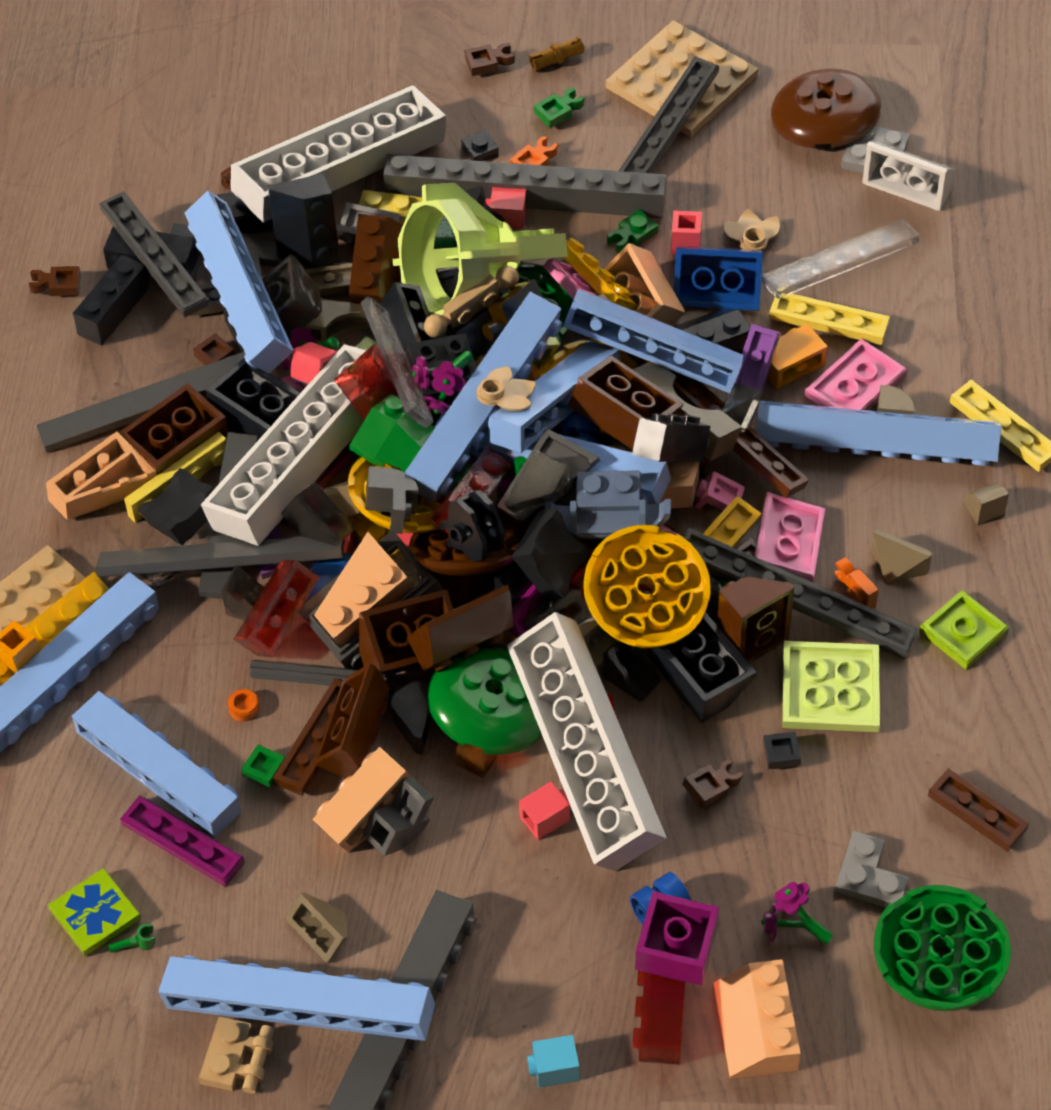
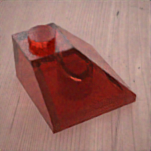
(366, 381)

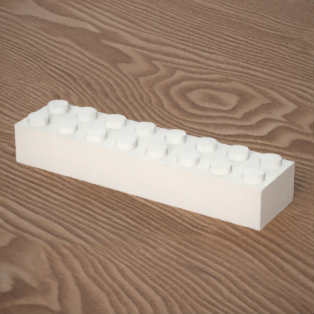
(342, 148)
(286, 457)
(586, 742)

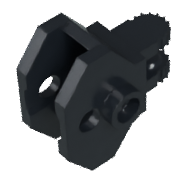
(474, 526)

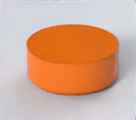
(243, 705)

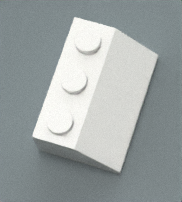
(907, 175)

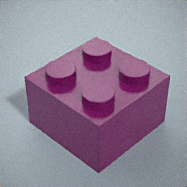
(677, 938)

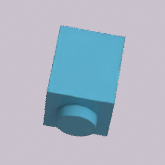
(554, 1061)

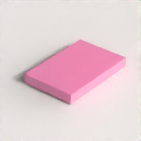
(856, 378)
(790, 535)

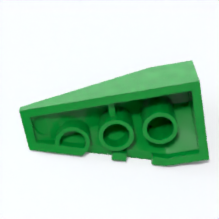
(391, 436)

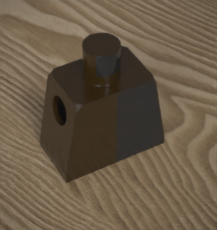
(506, 306)

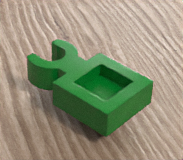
(556, 109)
(634, 229)

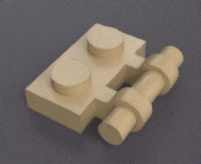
(226, 1053)

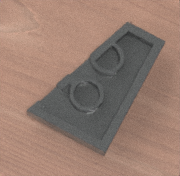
(561, 450)

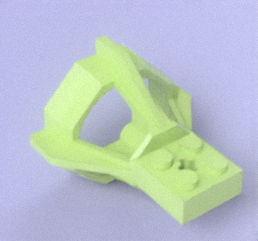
(481, 240)

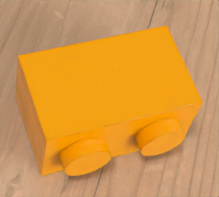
(796, 355)

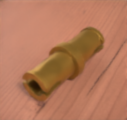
(556, 53)

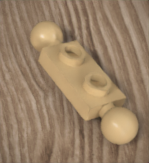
(468, 303)

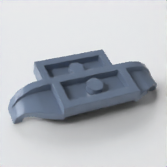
(609, 503)

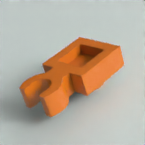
(536, 156)
(858, 585)

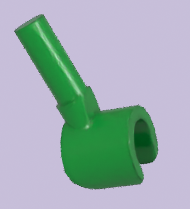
(138, 940)

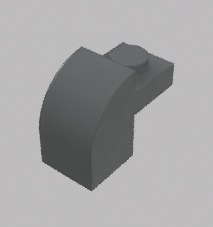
(391, 492)
(401, 822)

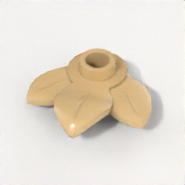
(751, 231)
(505, 391)

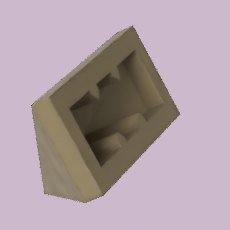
(899, 558)
(319, 925)

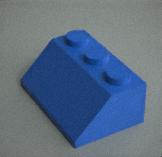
(718, 277)

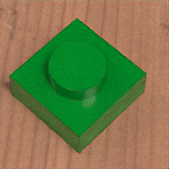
(262, 765)

